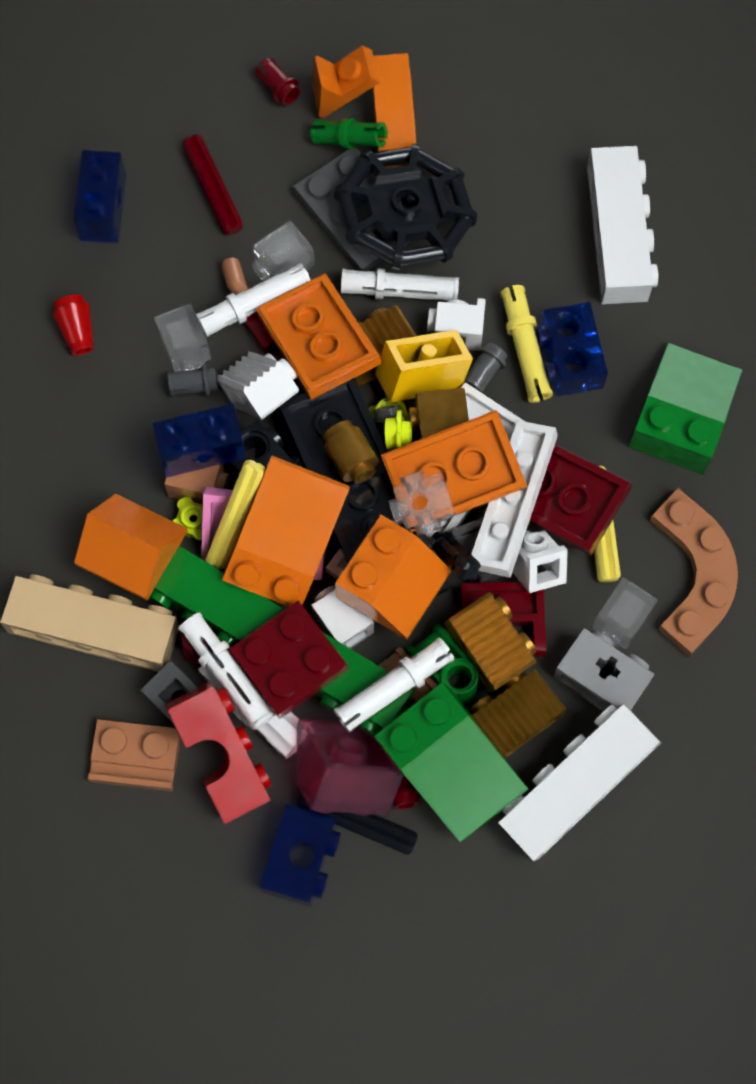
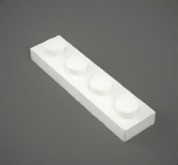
(509, 516)

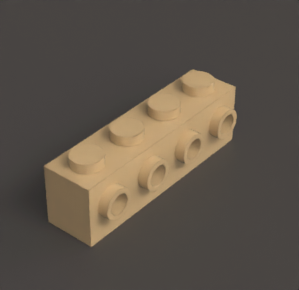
(90, 623)

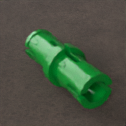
(349, 133)

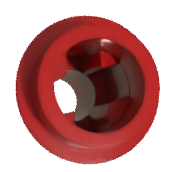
(75, 323)

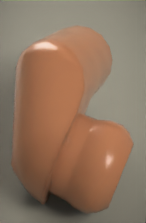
(234, 275)

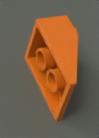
(285, 532)

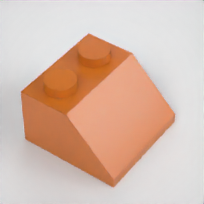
(392, 577)

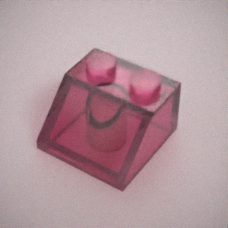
(344, 769)

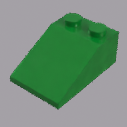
(686, 409)
(451, 762)

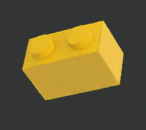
(423, 365)

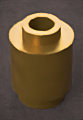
(350, 452)

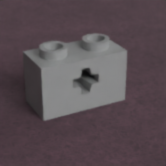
(582, 666)

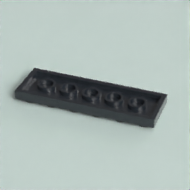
(365, 501)

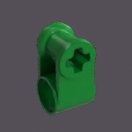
(460, 665)

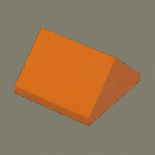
(128, 545)

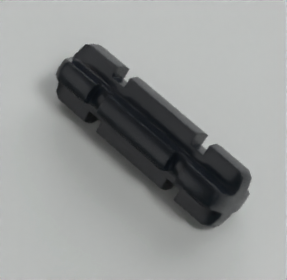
(455, 556)

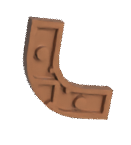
(713, 569)

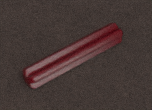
(212, 184)

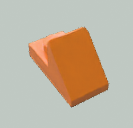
(343, 81)

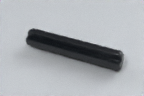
(372, 827)

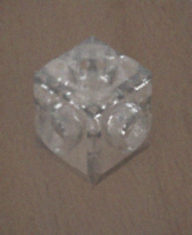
(417, 486)

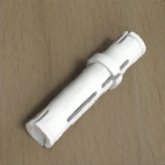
(399, 285)
(244, 304)
(196, 631)
(397, 682)

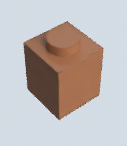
(195, 482)

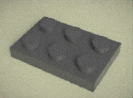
(317, 195)

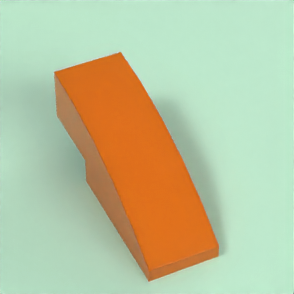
(394, 102)

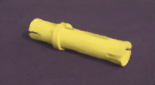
(522, 329)

